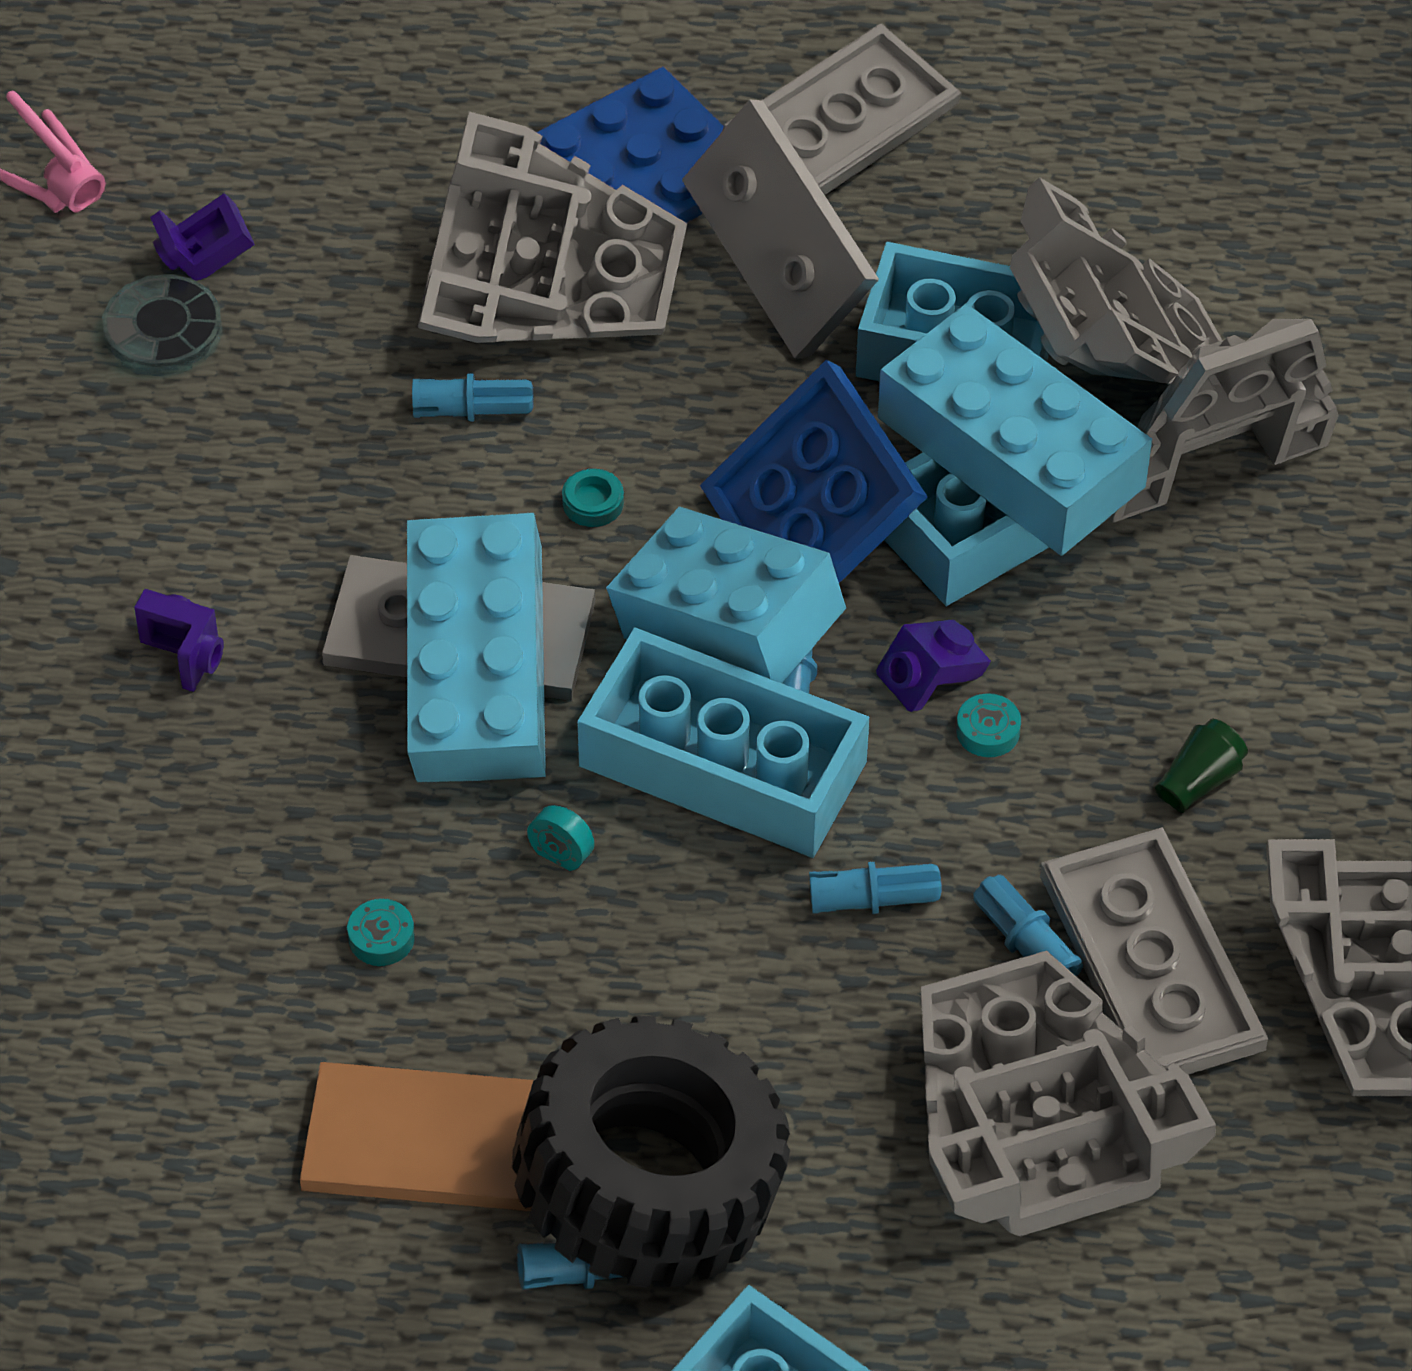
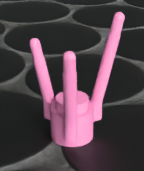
(68, 175)

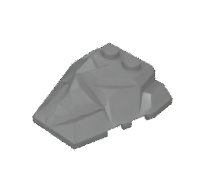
(544, 247)
(1098, 299)
(1239, 386)
(1353, 953)
(1045, 1100)

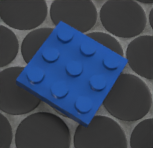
(641, 140)
(818, 474)

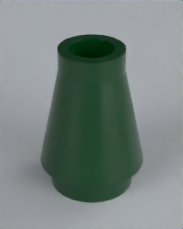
(1203, 763)

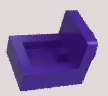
(204, 239)
(181, 628)
(929, 657)

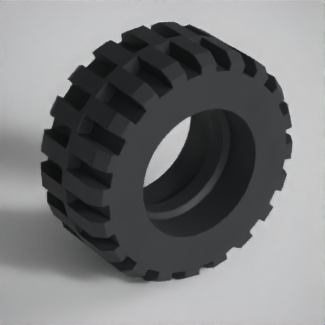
(637, 1219)

